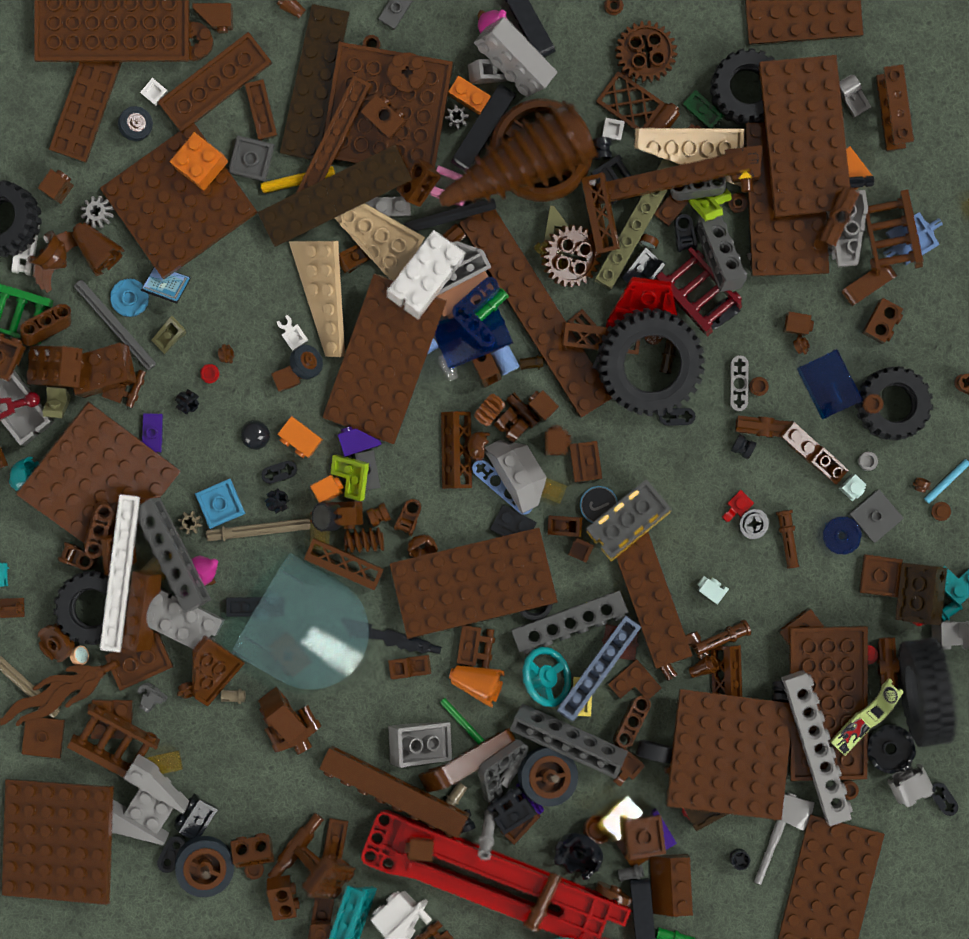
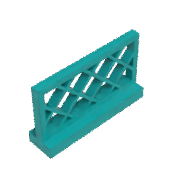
(353, 912)

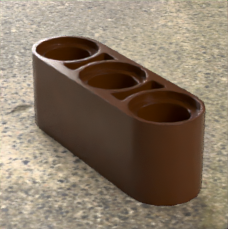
(868, 284)
(37, 326)
(98, 520)
(638, 715)

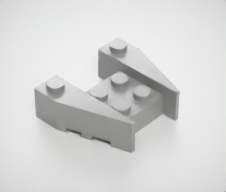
(951, 634)
(150, 804)

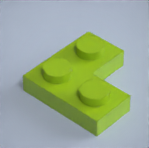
(710, 207)
(355, 474)

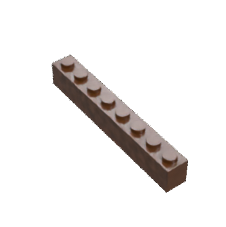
(394, 792)

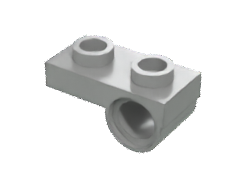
(853, 96)

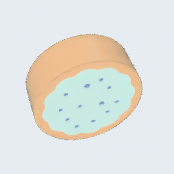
(79, 655)

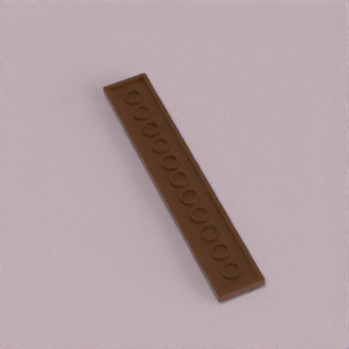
(536, 311)

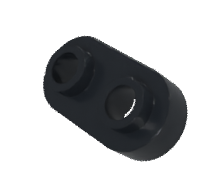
(170, 852)

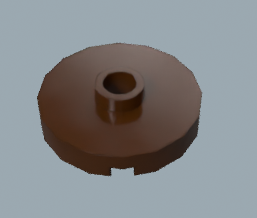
(613, 892)

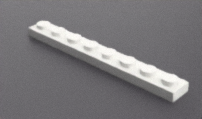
(120, 573)

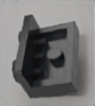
(643, 265)

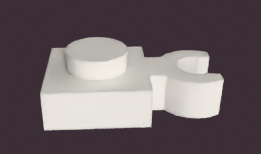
(294, 335)

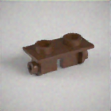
(12, 607)

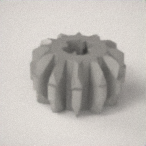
(103, 214)

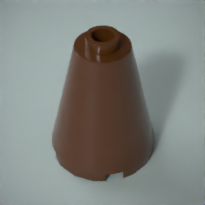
(96, 248)

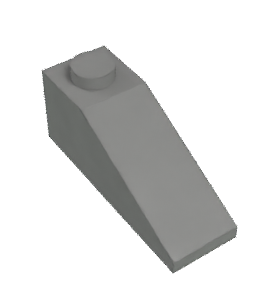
(484, 72)

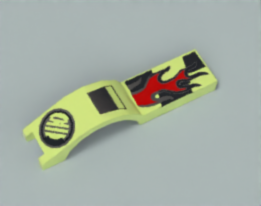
(867, 718)

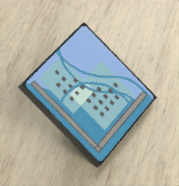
(169, 288)

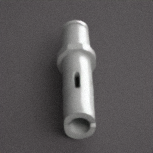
(486, 840)

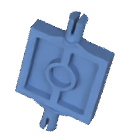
(925, 235)

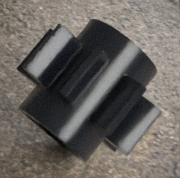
(187, 401)
(277, 501)

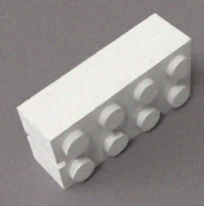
(426, 274)

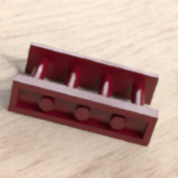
(692, 309)

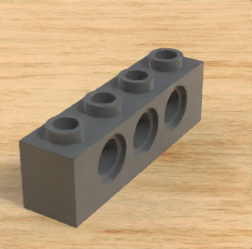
(721, 254)

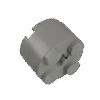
(911, 785)

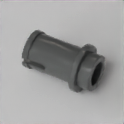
(631, 873)

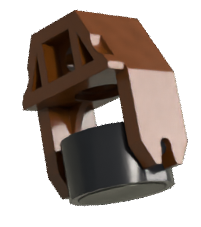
(331, 515)

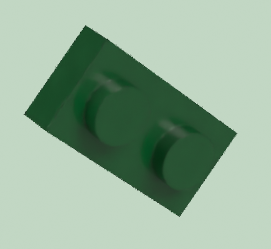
(702, 110)

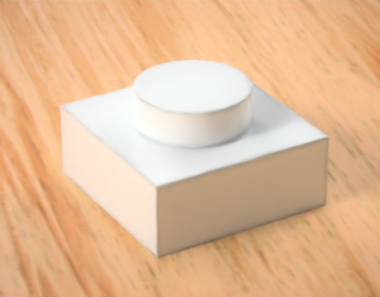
(154, 91)
(613, 129)

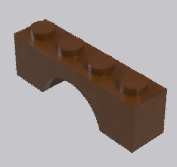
(143, 589)

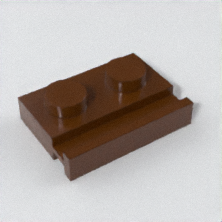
(585, 461)

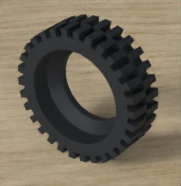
(620, 340)
(927, 692)

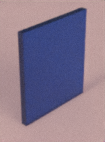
(829, 384)

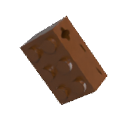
(54, 366)
(105, 370)

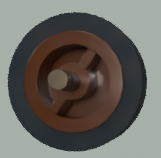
(547, 777)
(204, 866)

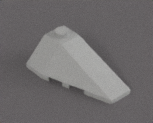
(849, 244)

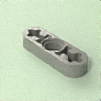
(745, 378)

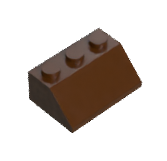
(671, 885)

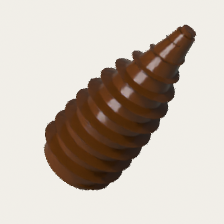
(526, 157)

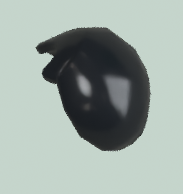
(255, 434)

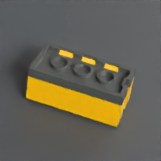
(628, 520)

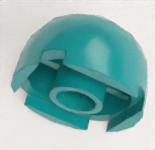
(21, 471)

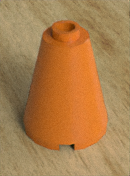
(478, 682)

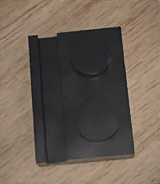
(511, 522)

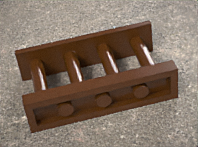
(894, 108)
(910, 238)
(97, 752)

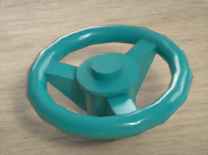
(546, 677)

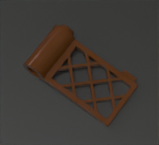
(662, 117)

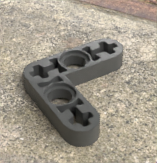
(494, 766)

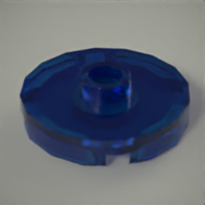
(852, 535)

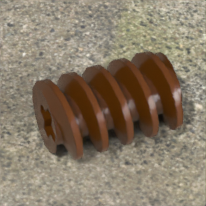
(364, 540)

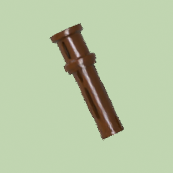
(787, 528)
(730, 633)
(538, 910)

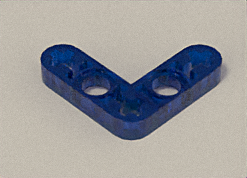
(471, 309)

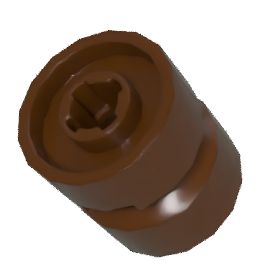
(516, 429)

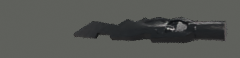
(400, 640)

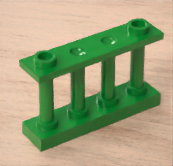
(22, 298)

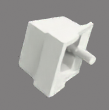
(400, 916)

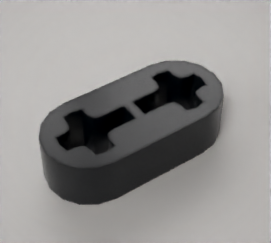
(677, 422)
(281, 476)
(947, 796)

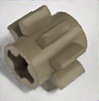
(194, 519)

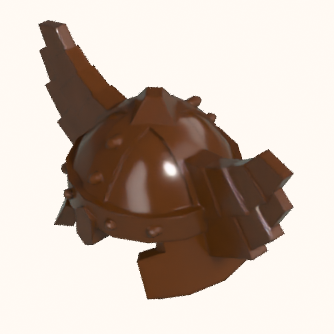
(51, 257)

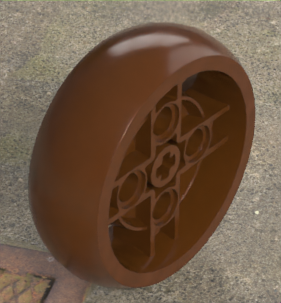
(511, 119)

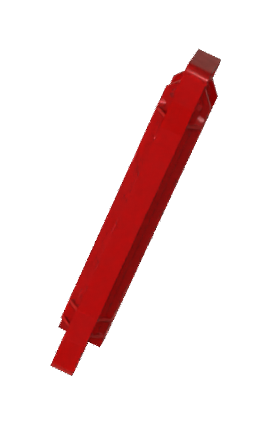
(582, 910)

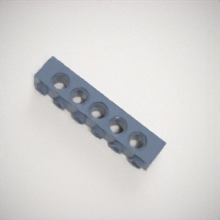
(598, 669)

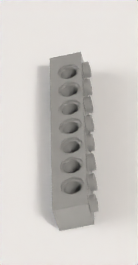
(832, 813)

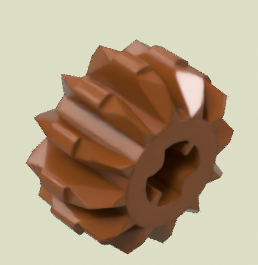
(489, 410)

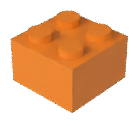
(199, 161)

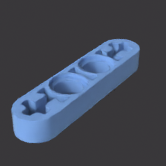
(498, 489)

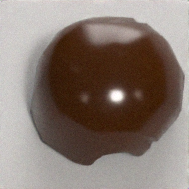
(476, 445)
(415, 542)
(592, 831)

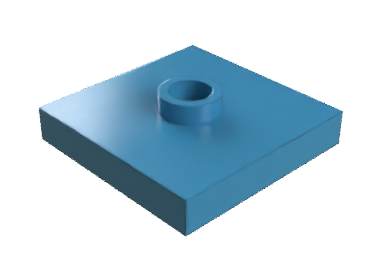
(220, 503)

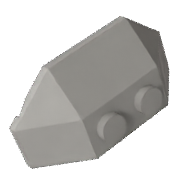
(472, 265)
(518, 472)

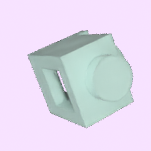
(853, 487)
(712, 589)

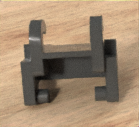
(151, 698)

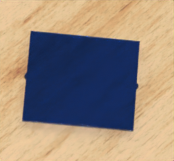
(461, 347)

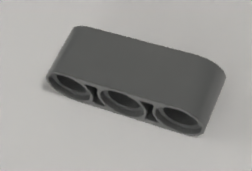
(707, 190)

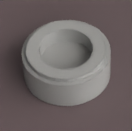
(867, 461)

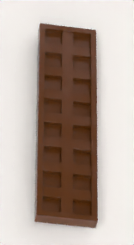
(84, 109)
(653, 603)

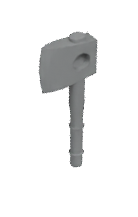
(796, 813)

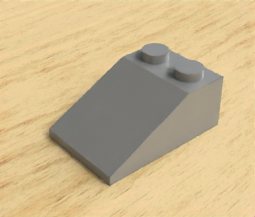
(419, 743)

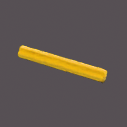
(287, 182)

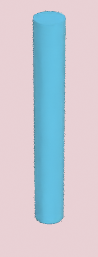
(946, 481)

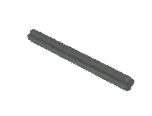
(114, 324)

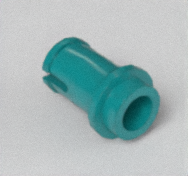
(3, 574)
(950, 610)

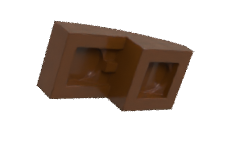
(409, 667)

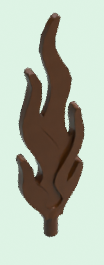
(60, 688)

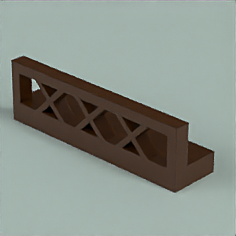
(596, 213)
(588, 329)
(452, 450)
(342, 568)
(732, 671)

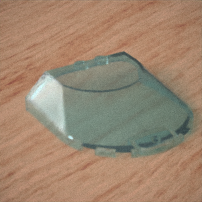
(305, 628)

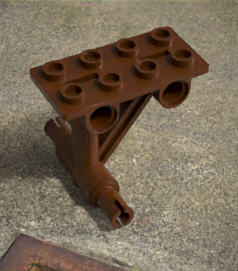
(326, 874)

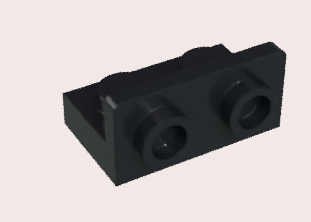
(195, 818)

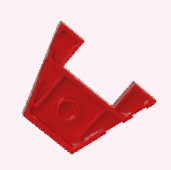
(643, 294)

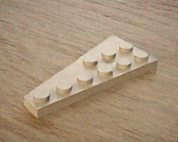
(689, 144)
(381, 238)
(321, 281)

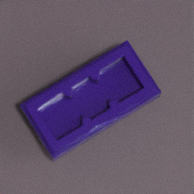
(153, 431)

